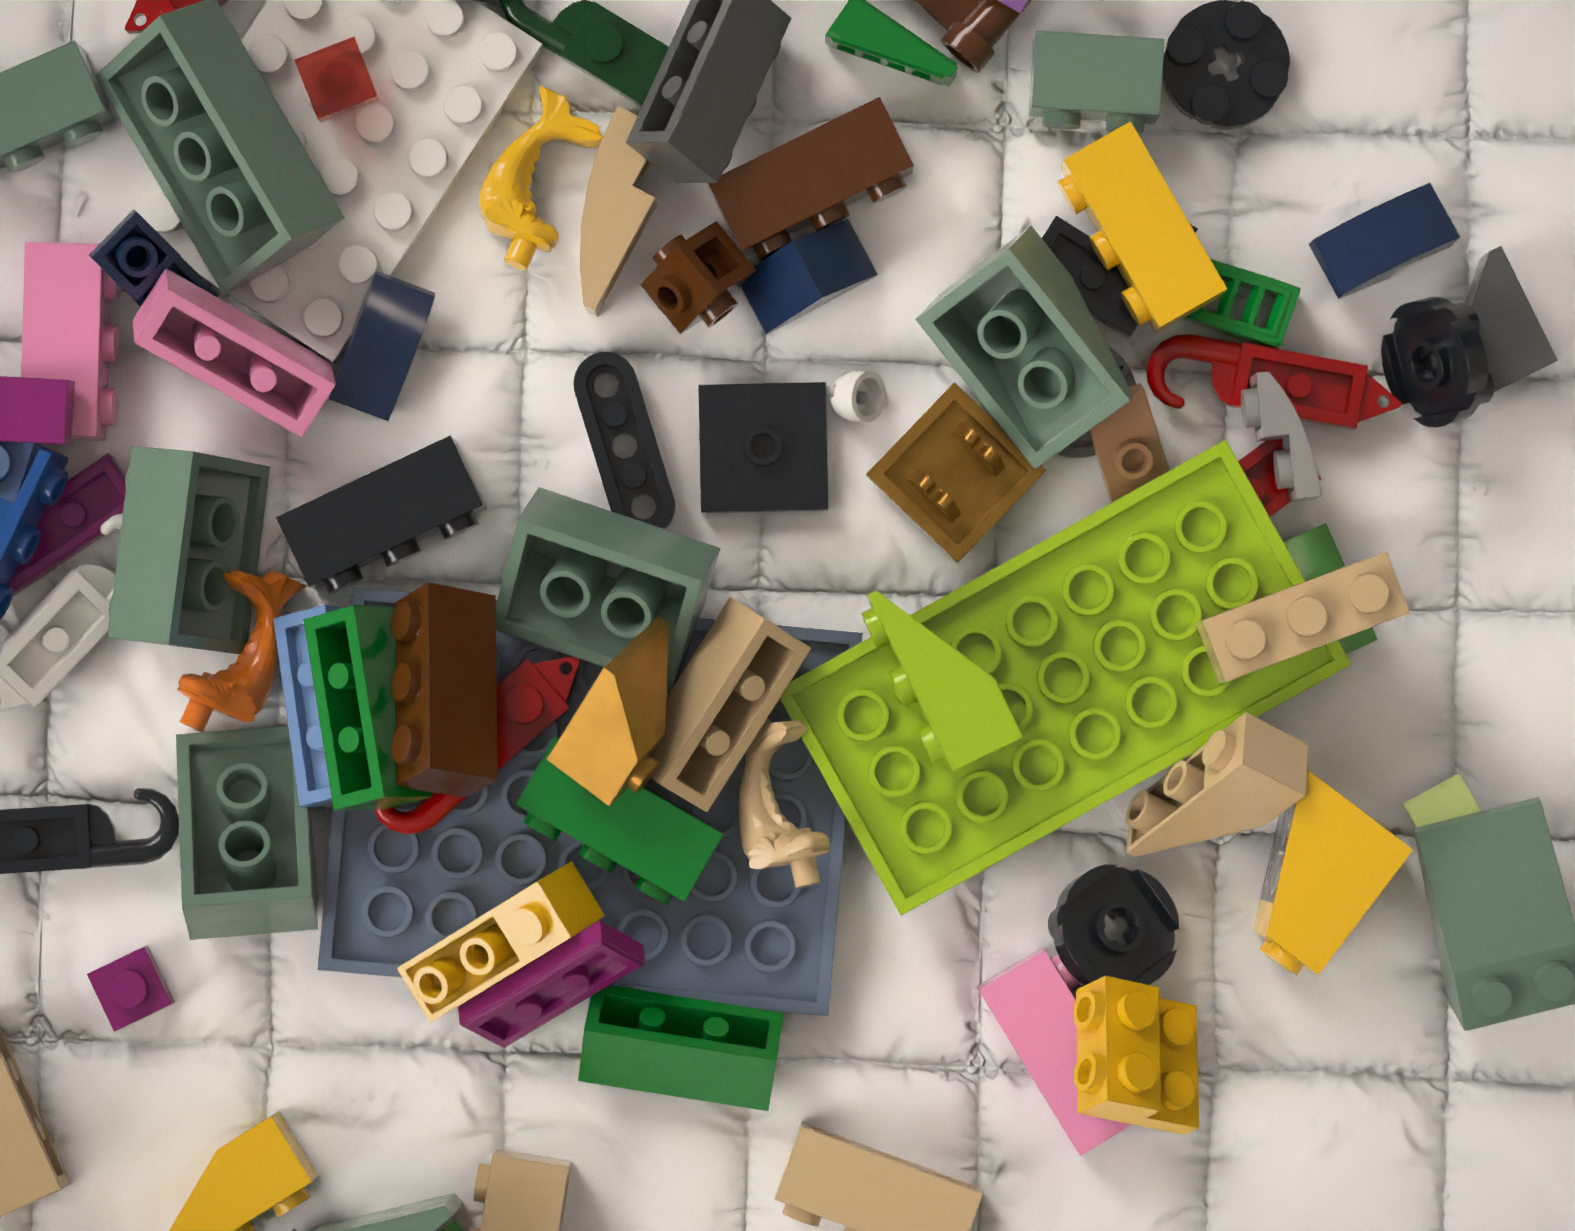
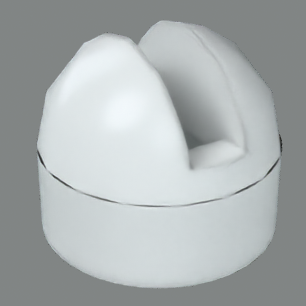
(872, 396)

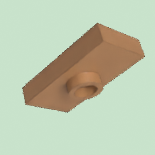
(1129, 447)

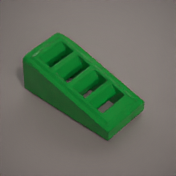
(880, 39)
(1260, 285)

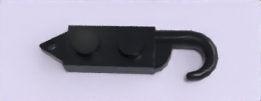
(80, 837)

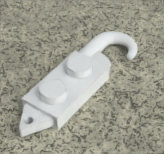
(57, 632)

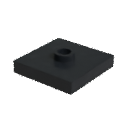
(763, 447)

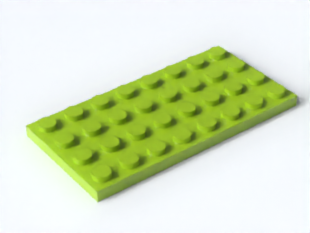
(1093, 661)

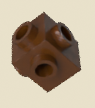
(698, 278)

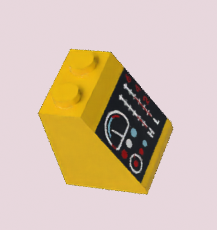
(1322, 877)

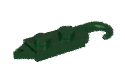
(595, 44)

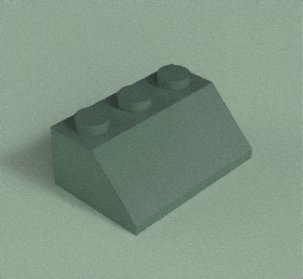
(180, 532)
(598, 579)

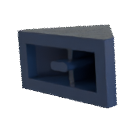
(807, 275)

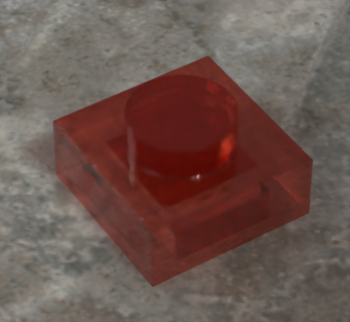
(337, 79)

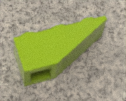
(956, 696)

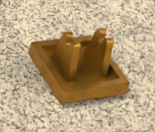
(954, 472)

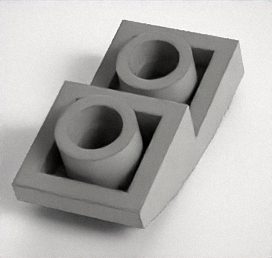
(1275, 418)

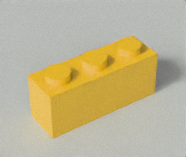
(1140, 229)

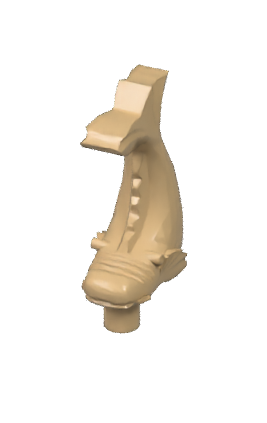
(764, 830)

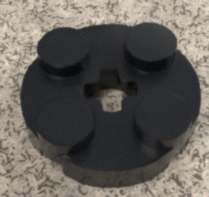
(1241, 31)
(1462, 375)
(1118, 892)

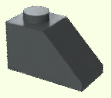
(1508, 324)

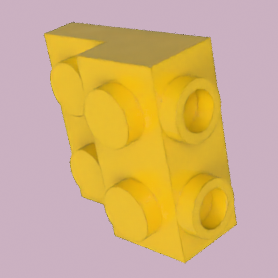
(1136, 1056)

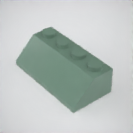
(218, 144)

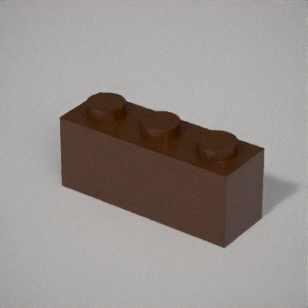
(812, 179)
(445, 690)

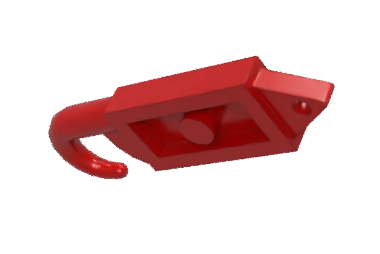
(1318, 387)
(526, 707)

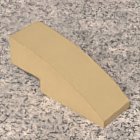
(612, 212)

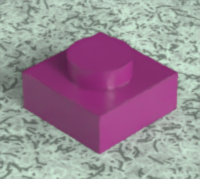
(130, 988)

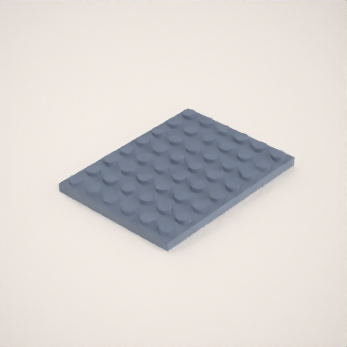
(734, 939)

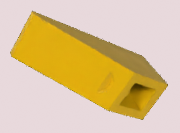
(501, 941)
(247, 1178)

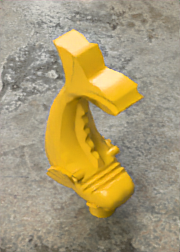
(505, 191)

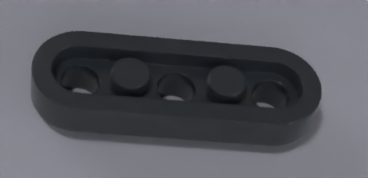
(623, 415)

